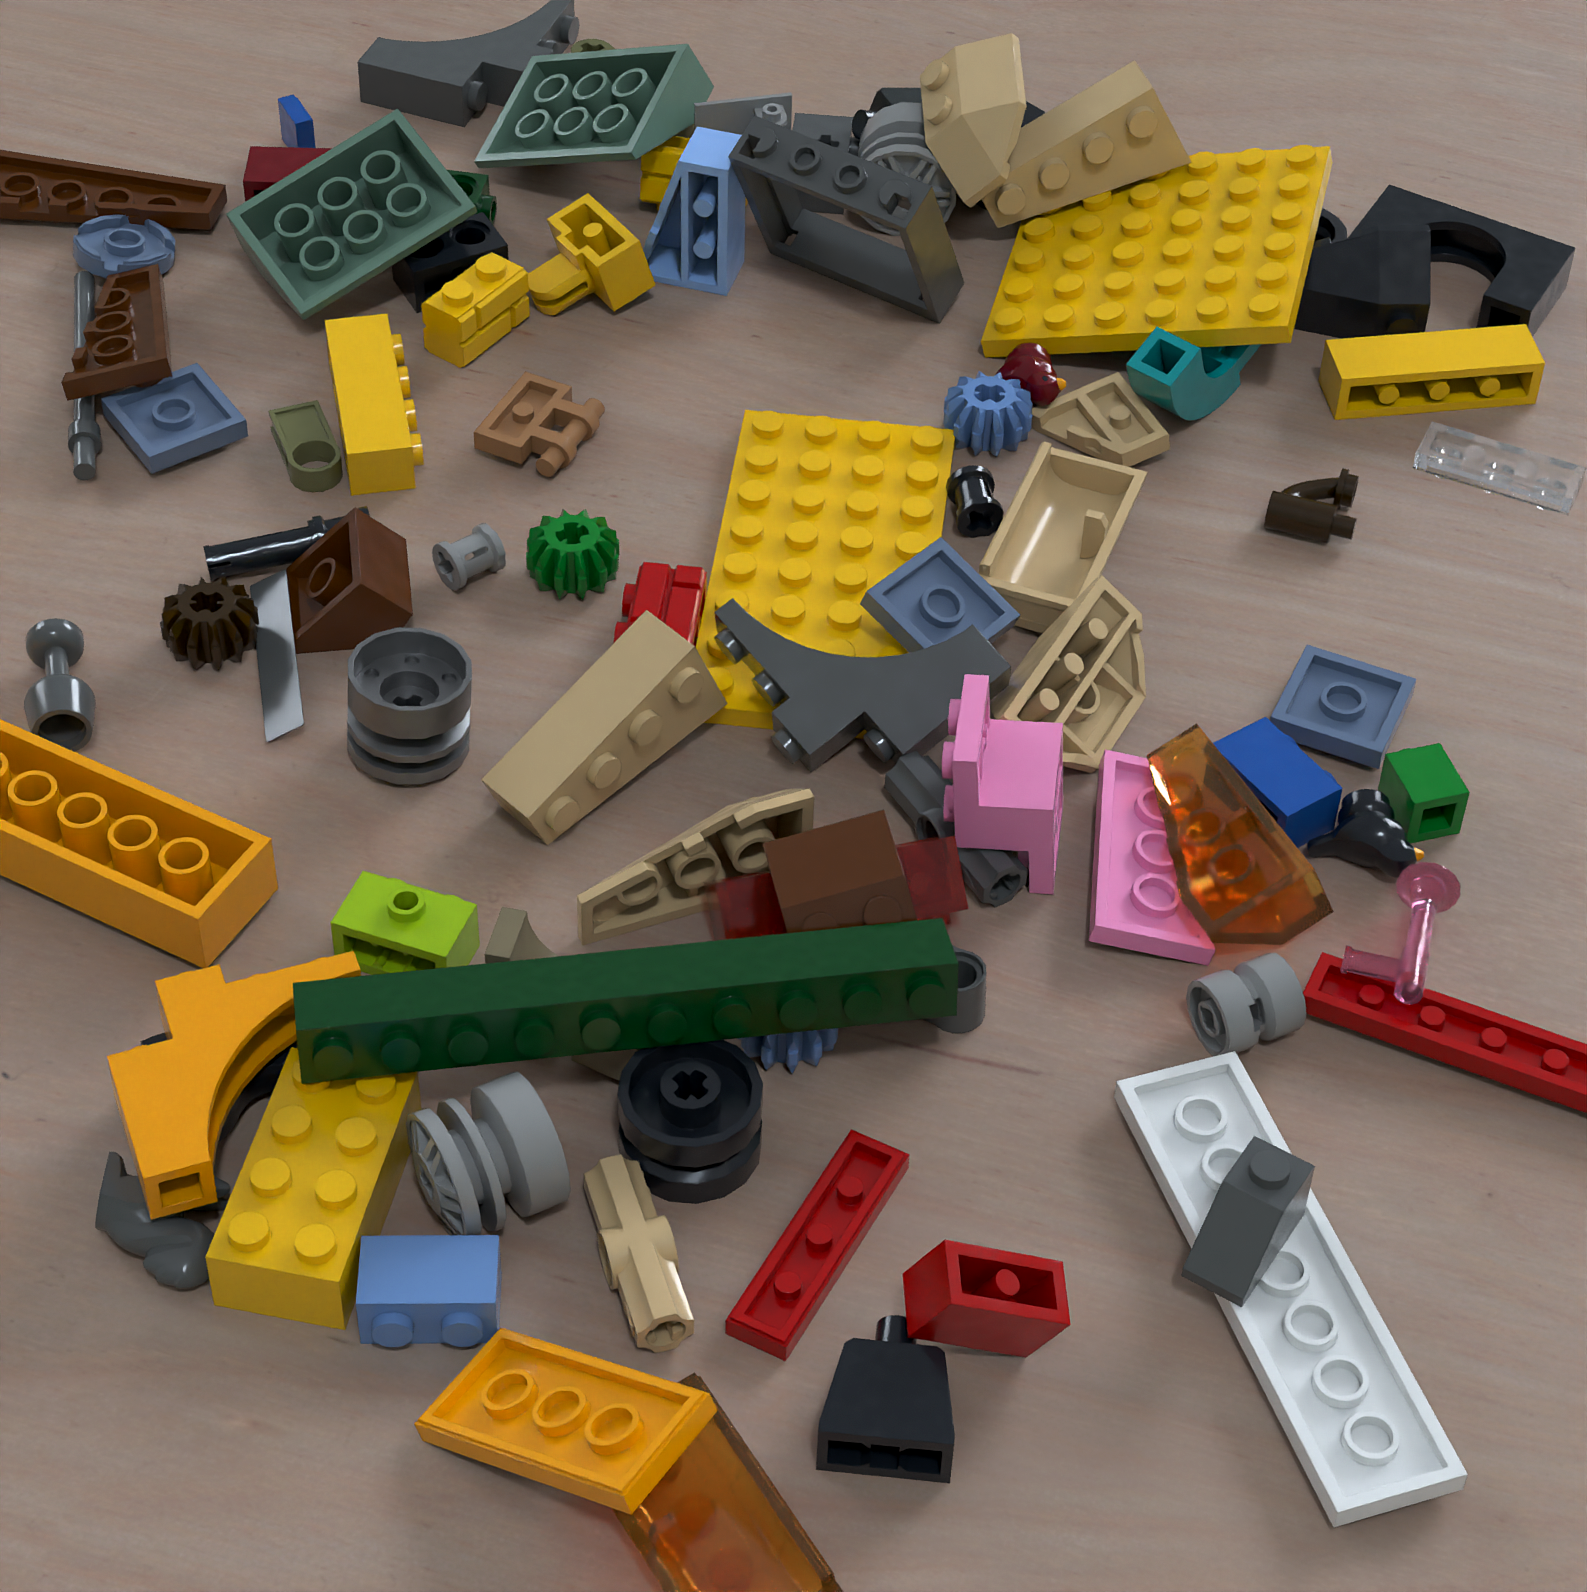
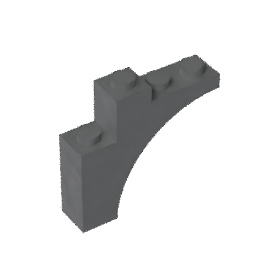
(458, 76)
(836, 696)

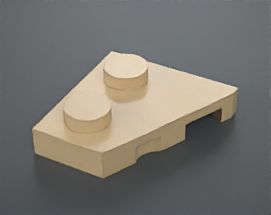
(1104, 422)

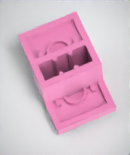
(1004, 783)

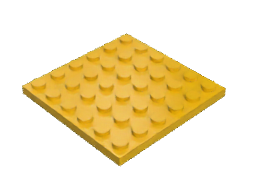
(1191, 250)

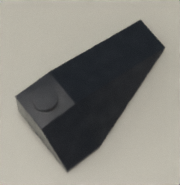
(1369, 284)

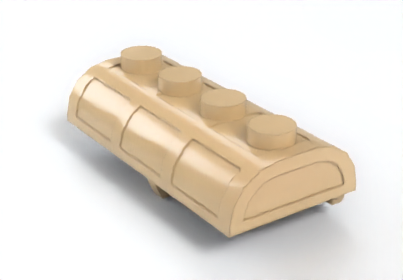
(1058, 532)

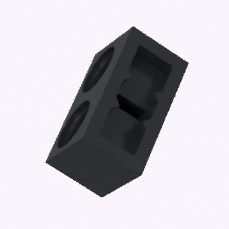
(446, 258)

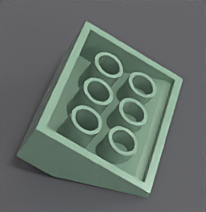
(596, 106)
(349, 214)

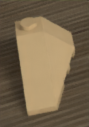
(672, 877)

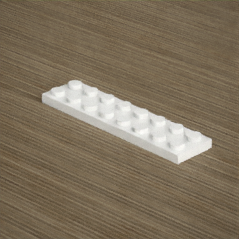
(1309, 1320)

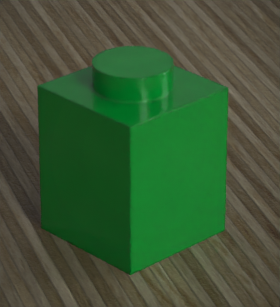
(1424, 792)

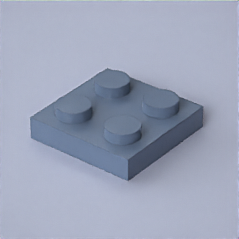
(175, 418)
(937, 599)
(1343, 706)

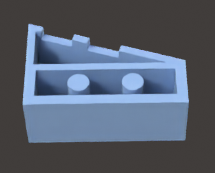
(701, 218)

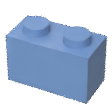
(428, 1289)

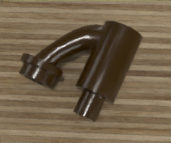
(1300, 514)

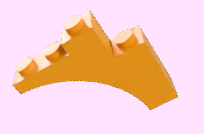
(183, 1088)

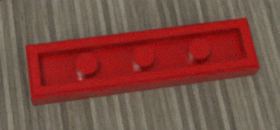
(817, 1245)

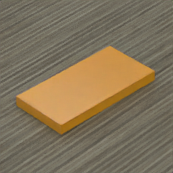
(566, 1419)

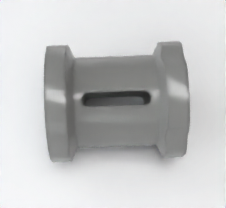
(456, 575)

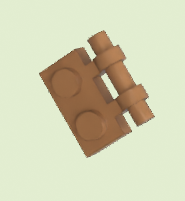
(524, 423)

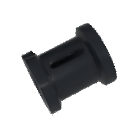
(972, 493)

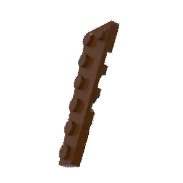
(79, 191)

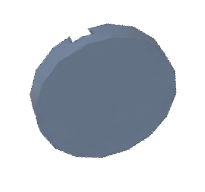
(115, 246)

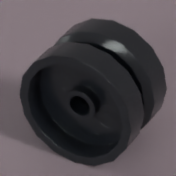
(691, 1119)

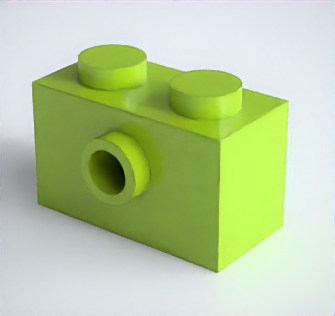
(404, 927)

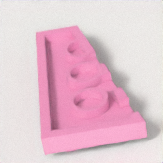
(1133, 873)

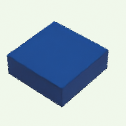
(295, 123)

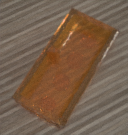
(723, 1522)

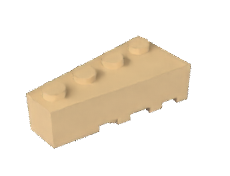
(1087, 147)
(606, 729)

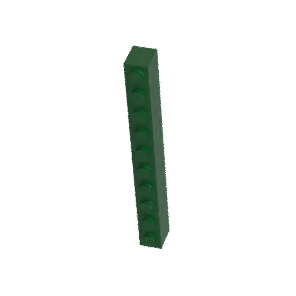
(623, 1000)

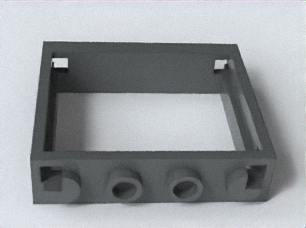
(778, 161)

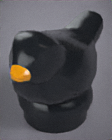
(1367, 835)

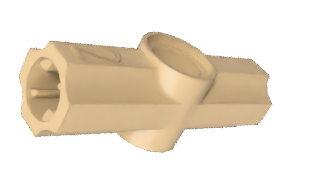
(638, 1254)

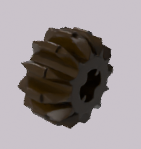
(209, 623)

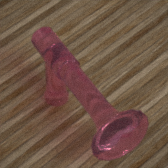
(1427, 891)

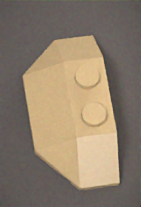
(974, 113)
(1083, 675)

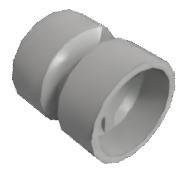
(1245, 1005)

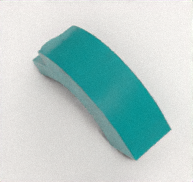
(1186, 377)

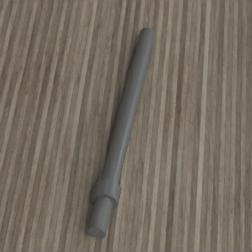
(84, 432)

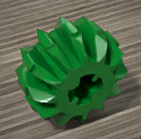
(572, 554)

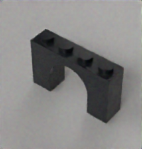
(1523, 267)

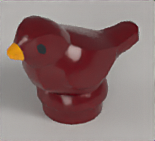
(1034, 369)

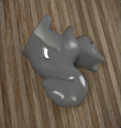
(171, 1244)

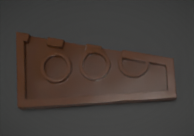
(126, 339)

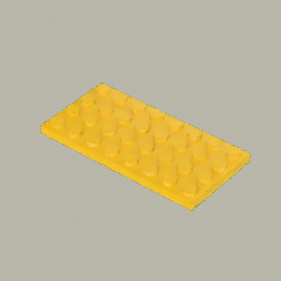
(810, 527)

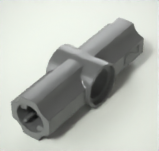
(920, 791)

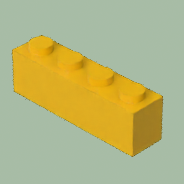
(1430, 371)
(371, 404)

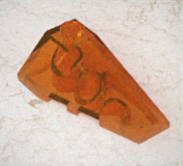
(1228, 852)

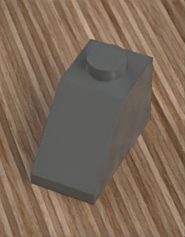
(1249, 1221)

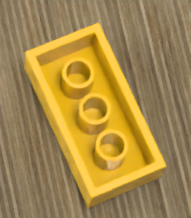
(309, 1192)

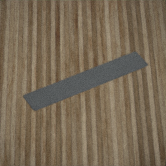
(277, 657)

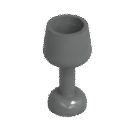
(59, 703)

